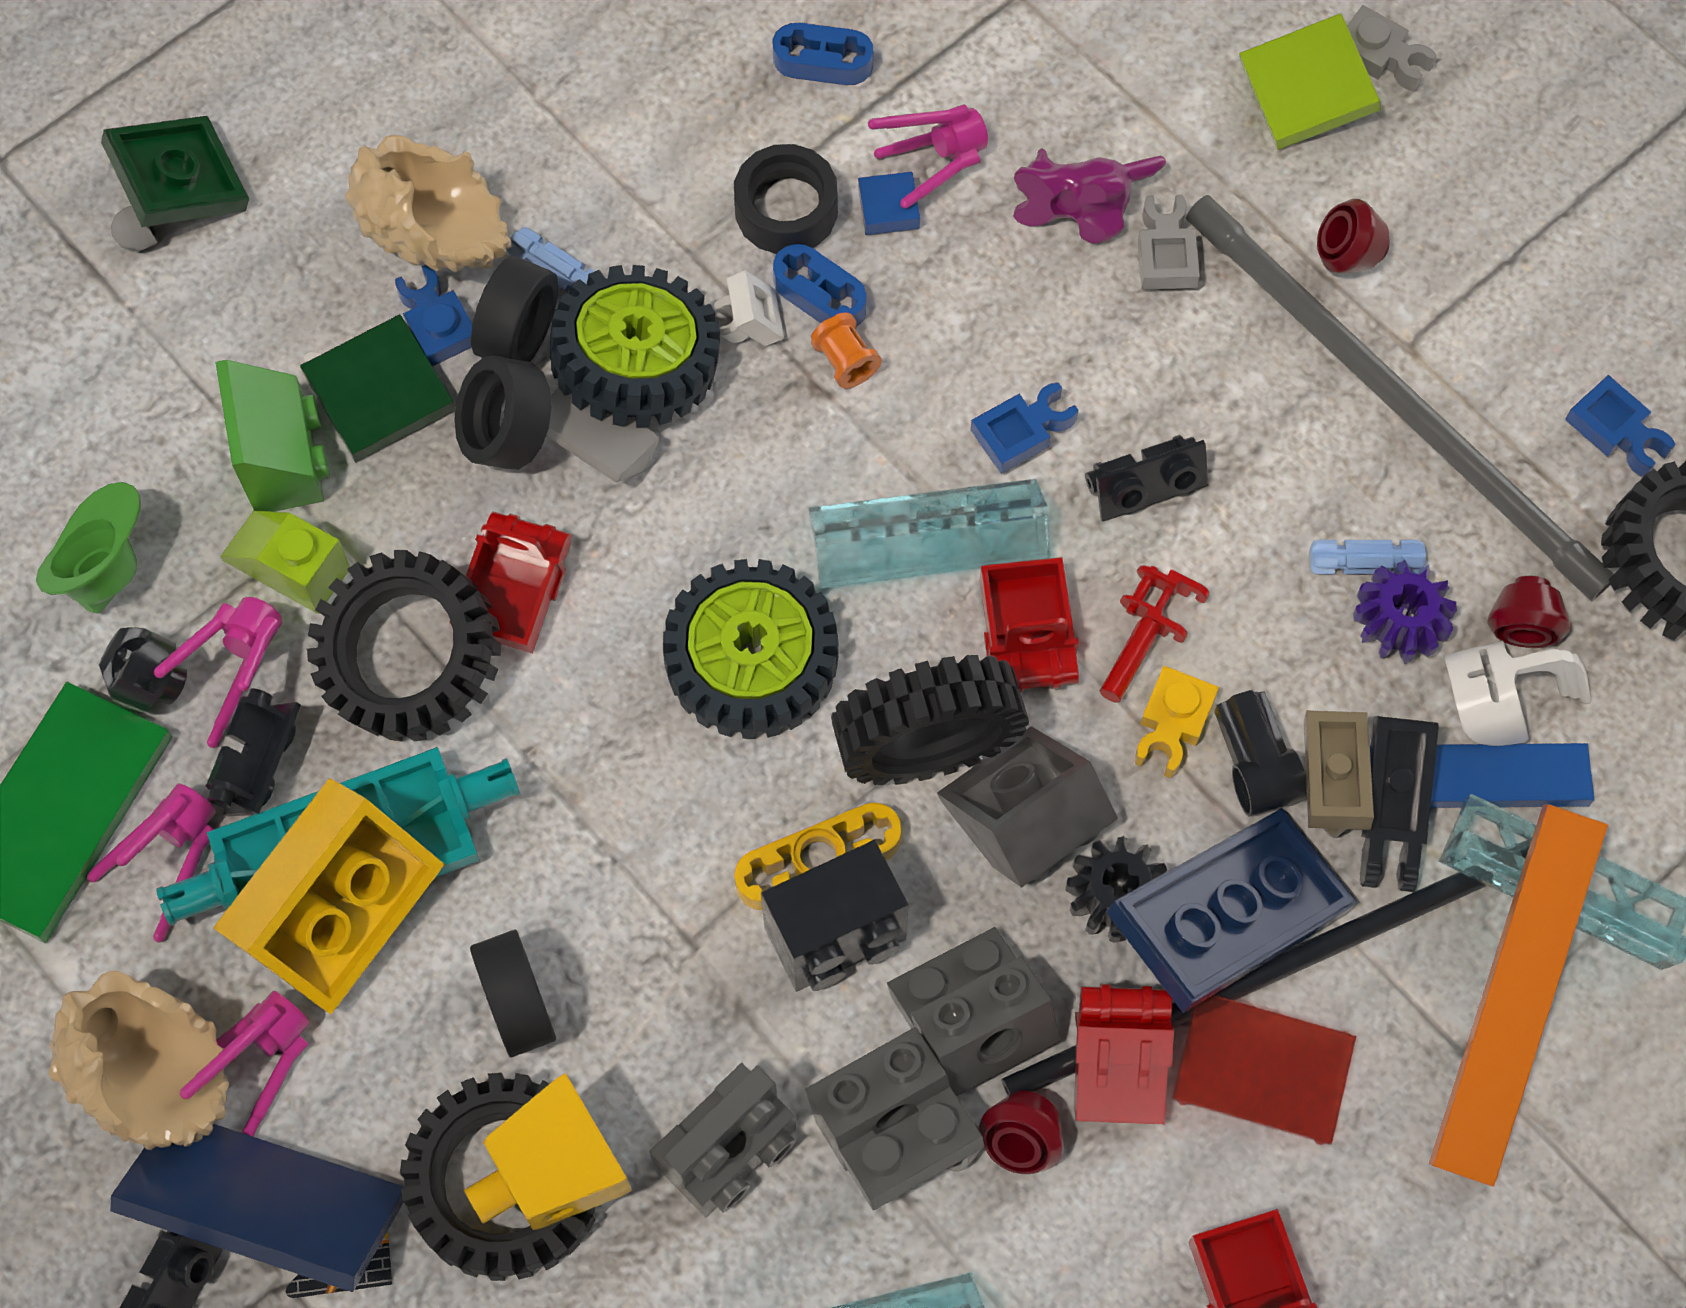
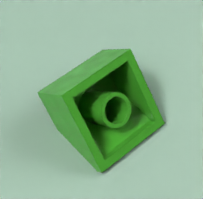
(272, 436)

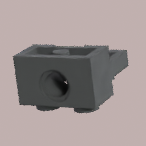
(977, 1009)
(893, 1118)
(694, 1150)

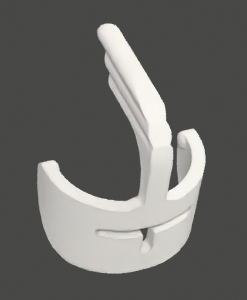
(1503, 721)

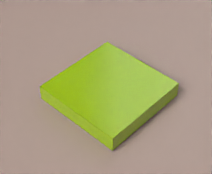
(1309, 81)

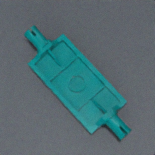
(410, 792)

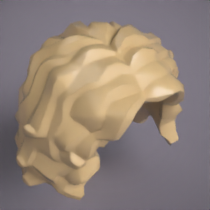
(426, 205)
(127, 1057)

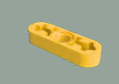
(852, 821)

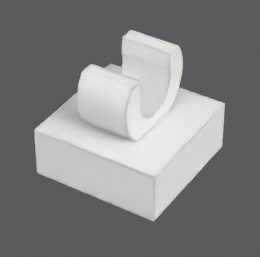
(753, 310)

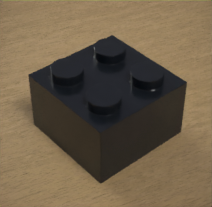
(836, 917)

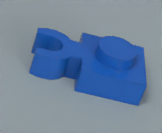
(435, 320)
(1616, 419)
(1019, 431)

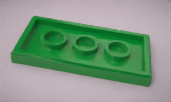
(67, 803)

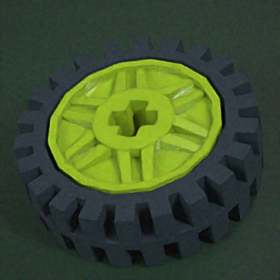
(634, 346)
(744, 688)

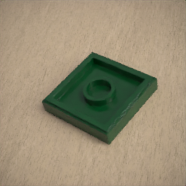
(174, 170)
(377, 388)

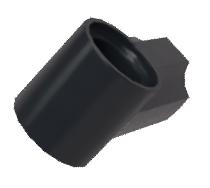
(1263, 769)

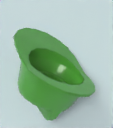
(94, 551)

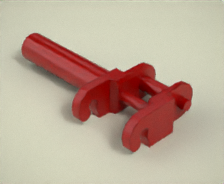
(1149, 626)

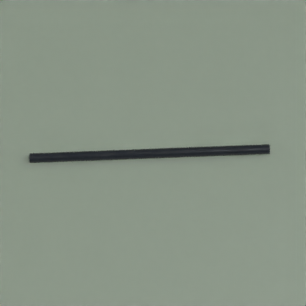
(1289, 962)

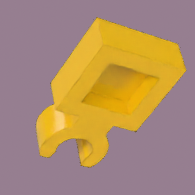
(1175, 713)

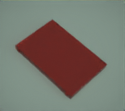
(1264, 1068)

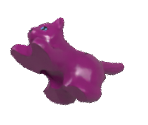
(1086, 191)

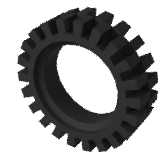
(1634, 551)
(359, 600)
(929, 720)
(426, 1192)

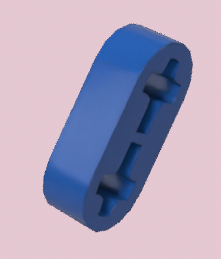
(823, 53)
(823, 283)

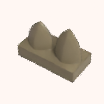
(1338, 771)

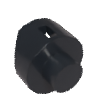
(132, 680)

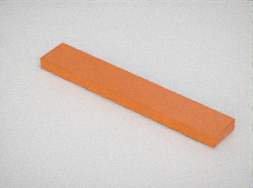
(1518, 995)

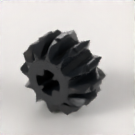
(1097, 873)

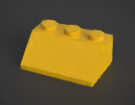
(329, 895)

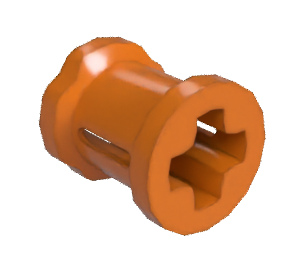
(845, 350)

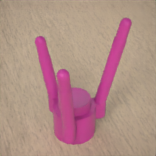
(958, 135)
(247, 635)
(176, 819)
(269, 1027)

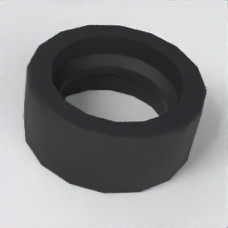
(784, 162)
(514, 310)
(524, 419)
(512, 993)

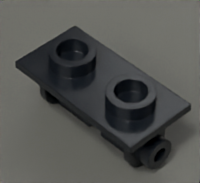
(1162, 474)
(245, 779)
(178, 1273)

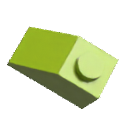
(288, 556)

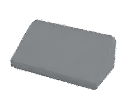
(606, 447)

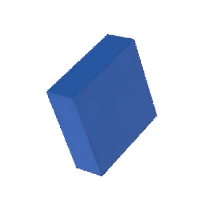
(881, 203)

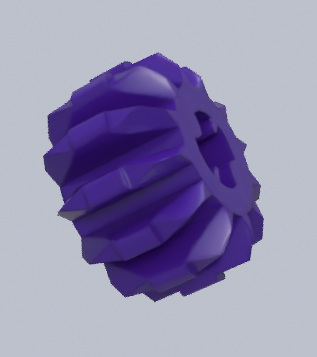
(1400, 631)

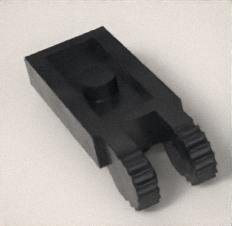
(1402, 794)

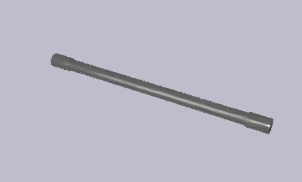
(1568, 555)

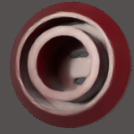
(1352, 238)
(1529, 614)
(1023, 1133)

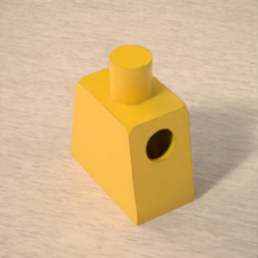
(548, 1161)

